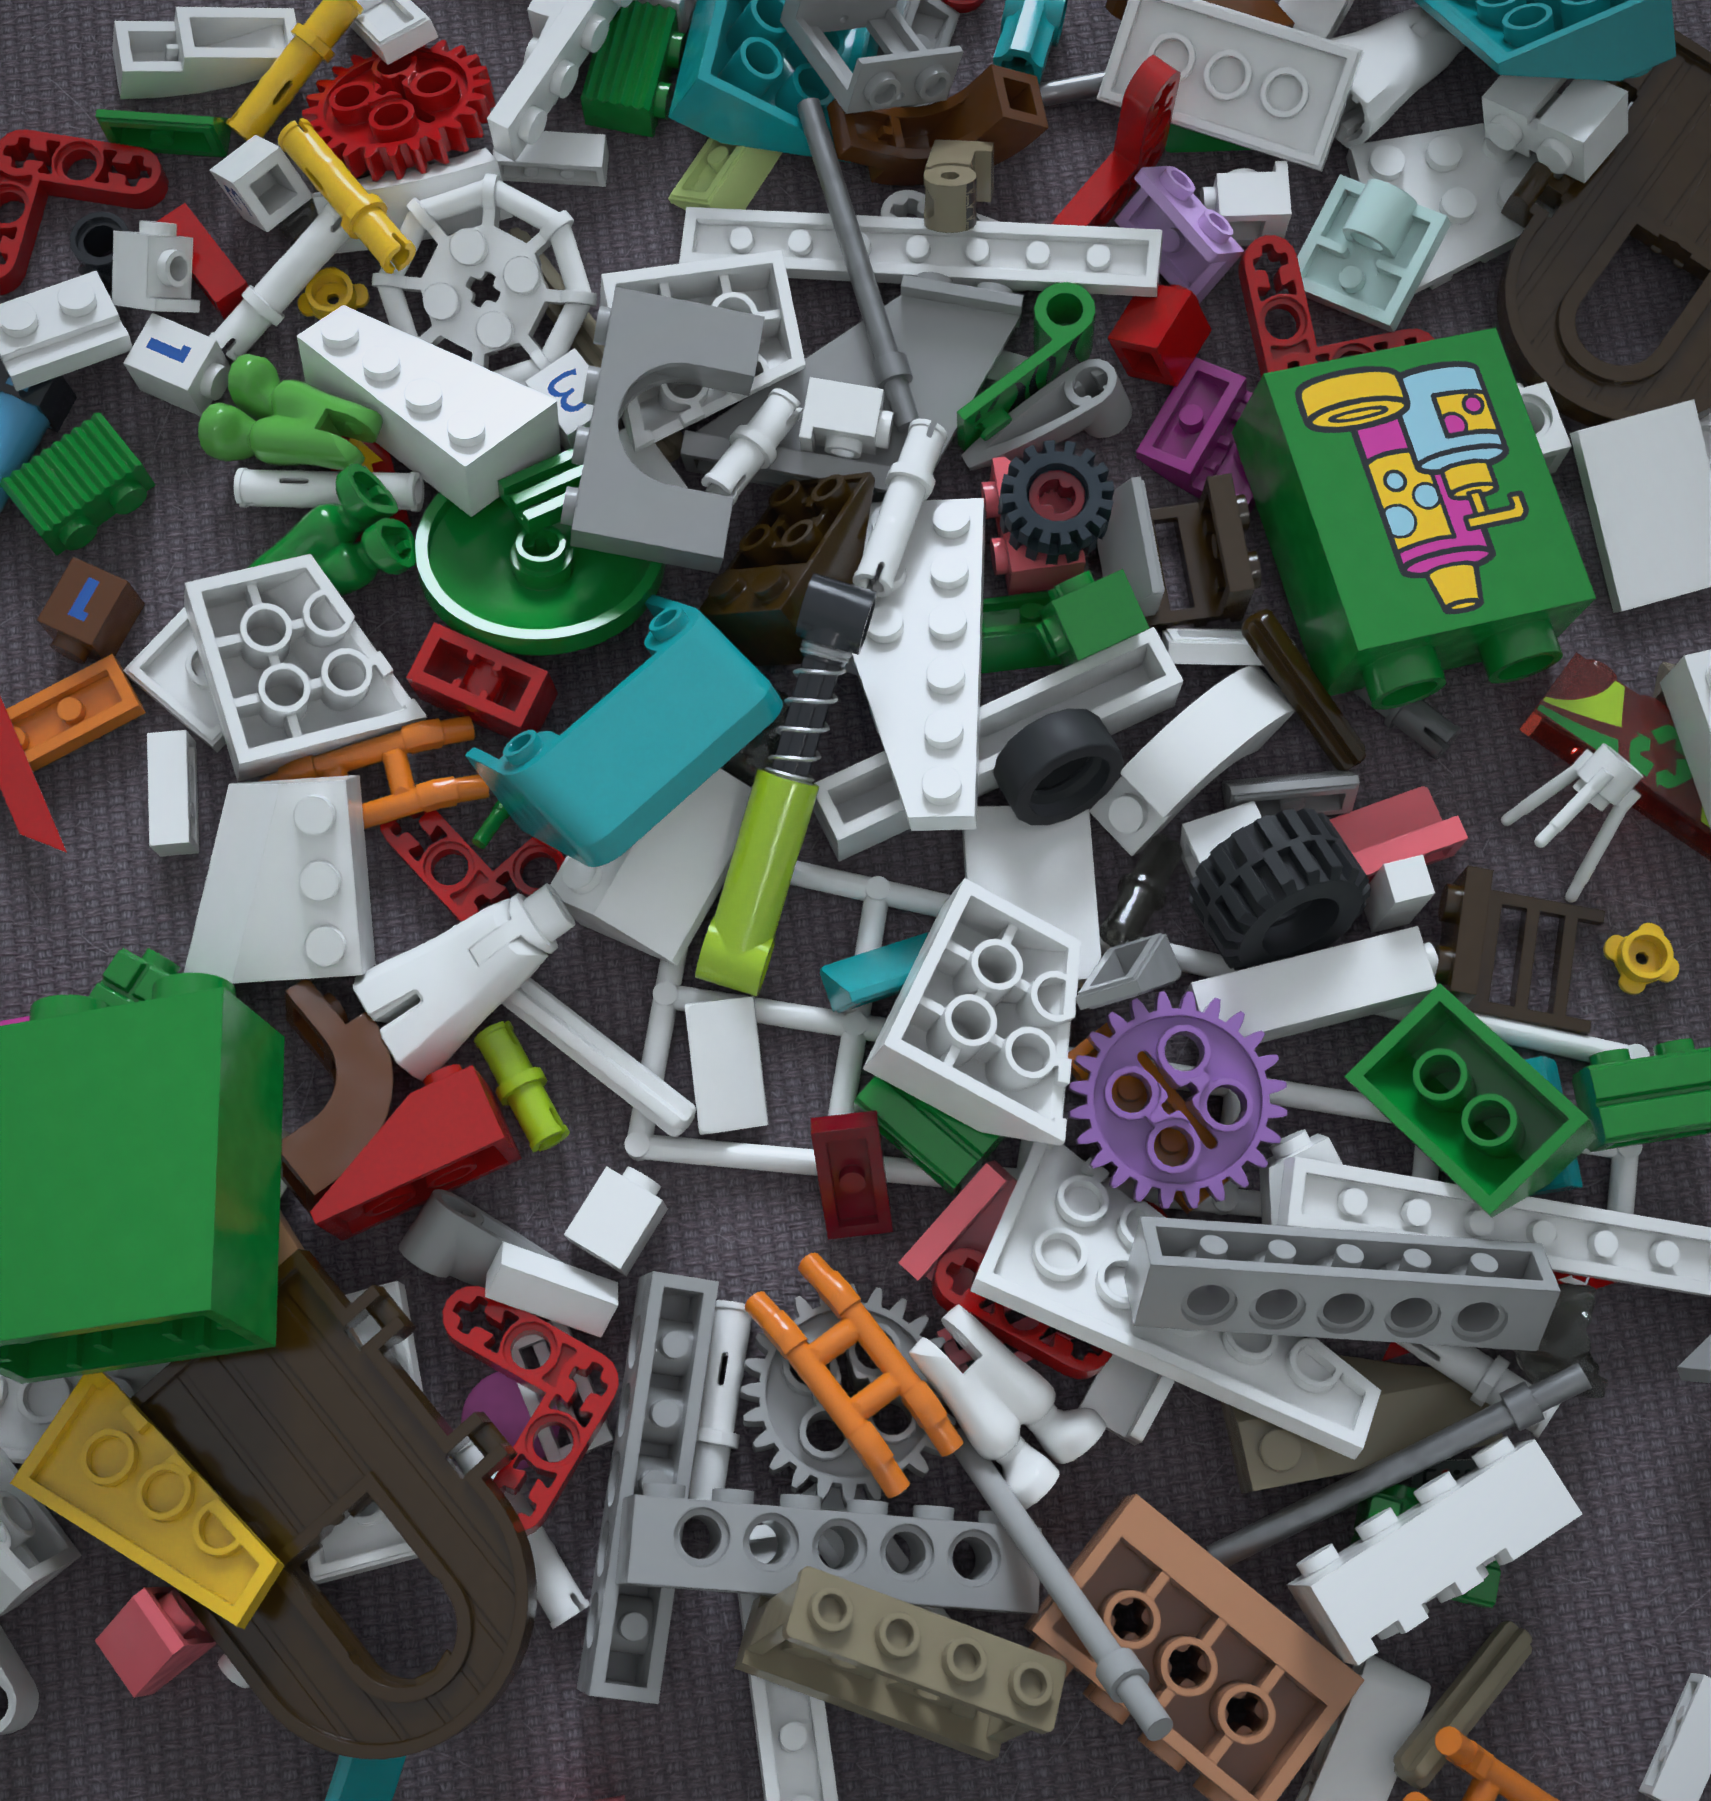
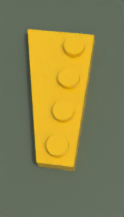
(139, 1495)

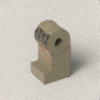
(954, 181)

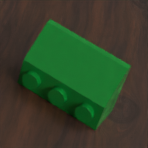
(1472, 1103)

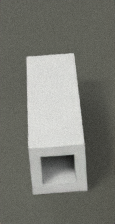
(1325, 985)

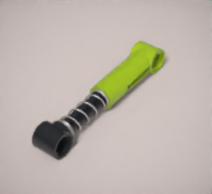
(782, 796)

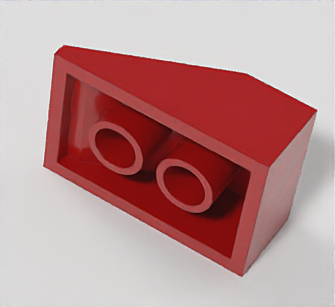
(431, 1142)

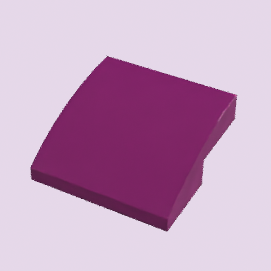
(1195, 430)

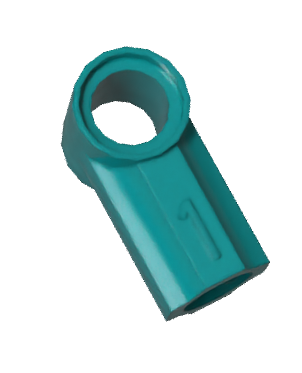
(1028, 34)

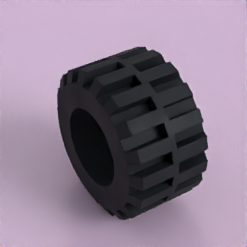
(1278, 889)

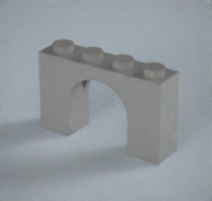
(648, 345)

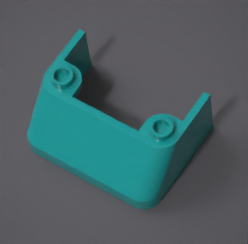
(639, 745)

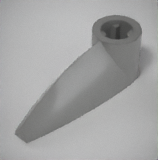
(1078, 400)
(458, 1239)

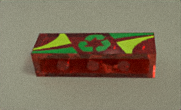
(1594, 708)

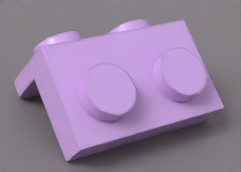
(1195, 239)

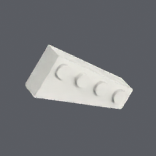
(436, 408)
(1431, 1548)

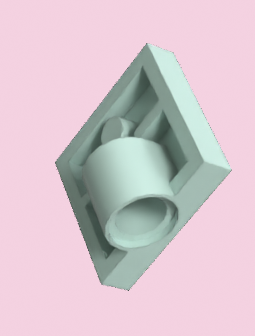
(1370, 250)

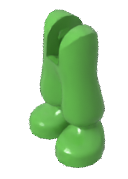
(284, 421)

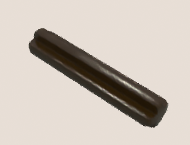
(1303, 690)

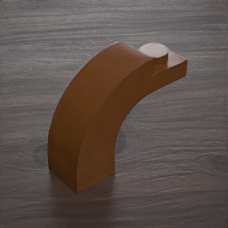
(897, 141)
(361, 1095)

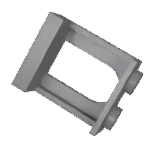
(900, 78)

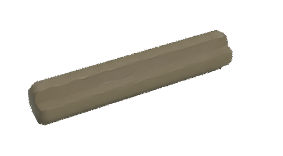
(1463, 1702)

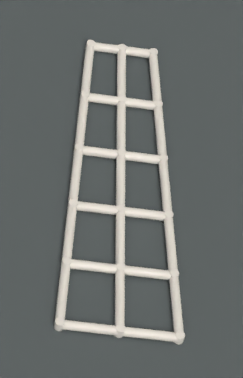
(858, 1026)

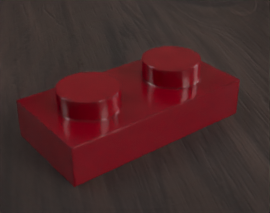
(851, 1174)

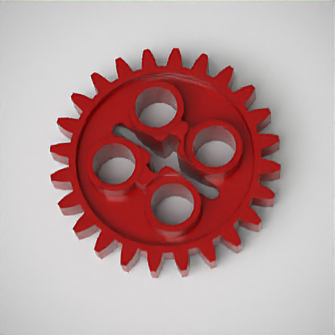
(402, 111)

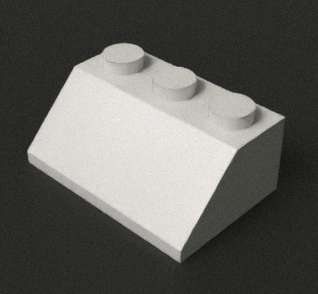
(667, 879)

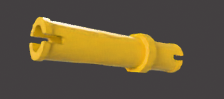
(294, 67)
(361, 212)

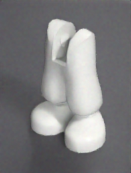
(998, 1398)

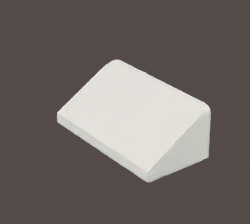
(726, 1065)

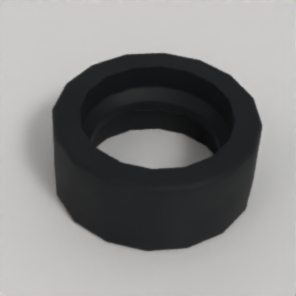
(1063, 739)

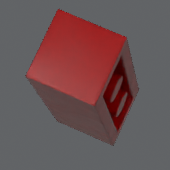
(210, 265)

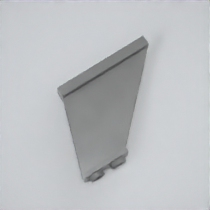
(950, 344)

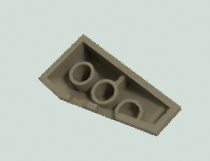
(1410, 1408)

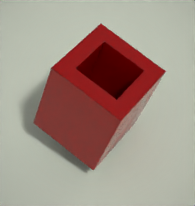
(1160, 335)

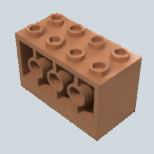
(1236, 1650)

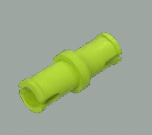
(521, 1086)

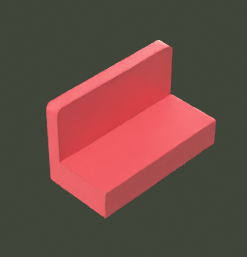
(1399, 830)
(964, 1224)

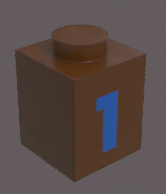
(89, 612)

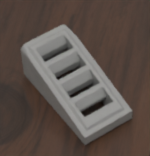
(1130, 972)

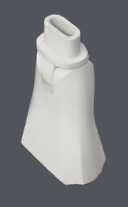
(1396, 63)
(457, 979)

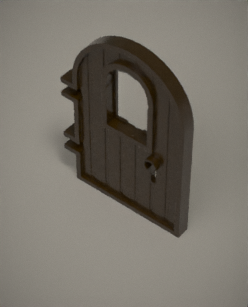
(1648, 189)
(299, 1447)

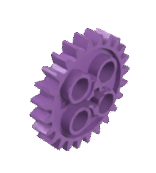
(1223, 1061)

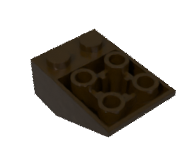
(803, 532)

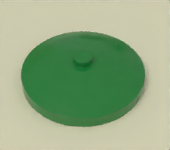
(525, 588)

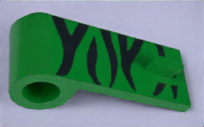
(1060, 339)

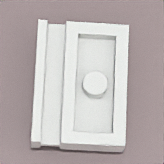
(59, 331)

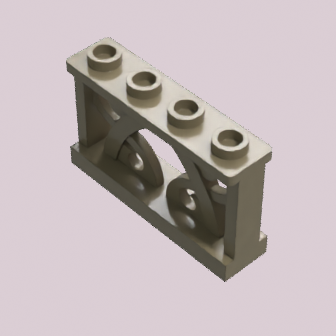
(900, 1664)

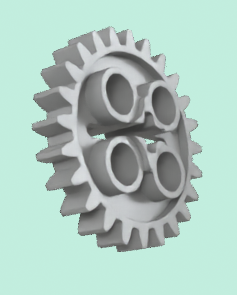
(790, 1406)

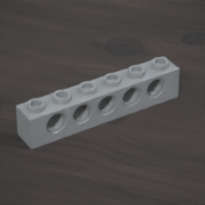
(1339, 1284)
(651, 1445)
(654, 1556)

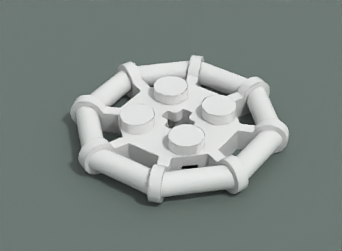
(484, 251)

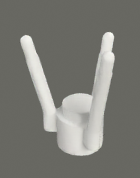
(1602, 781)

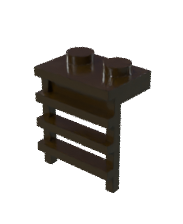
(1213, 556)
(1469, 944)

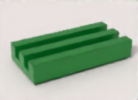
(537, 485)

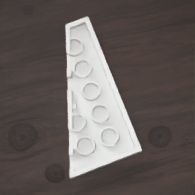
(1457, 176)
(926, 664)
(1065, 1264)

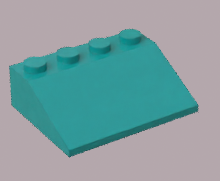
(1562, 36)
(748, 75)

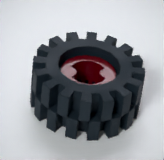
(1038, 524)

